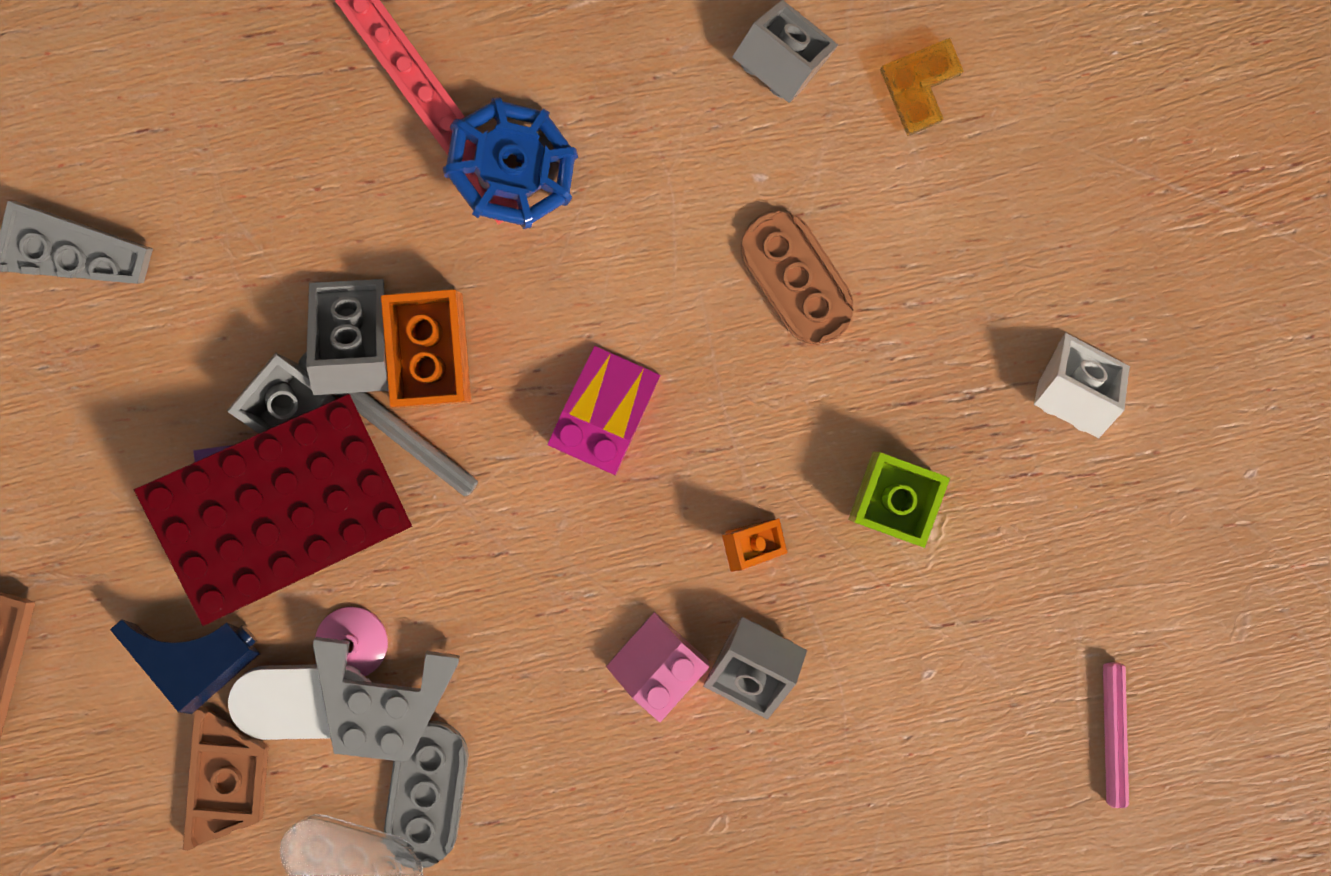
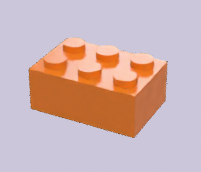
(426, 348)

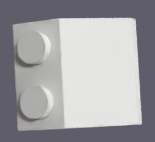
(1083, 386)

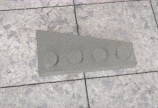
(59, 247)

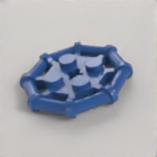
(497, 176)

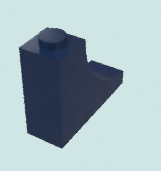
(192, 669)

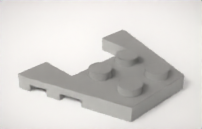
(378, 717)

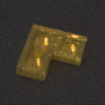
(911, 82)

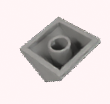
(276, 395)

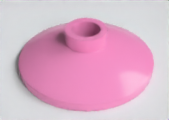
(364, 630)

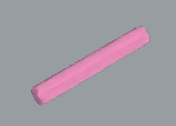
(1115, 735)

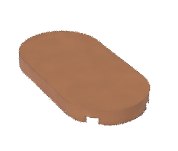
(797, 277)

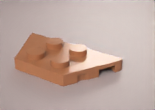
(223, 779)

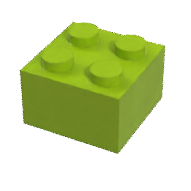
(899, 499)

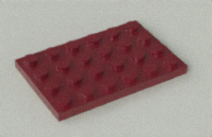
(273, 509)

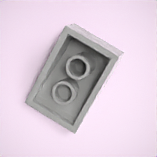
(346, 337)

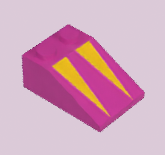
(604, 410)

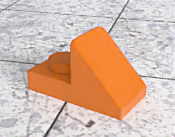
(754, 544)

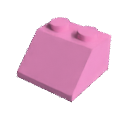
(657, 667)

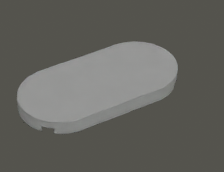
(429, 793)

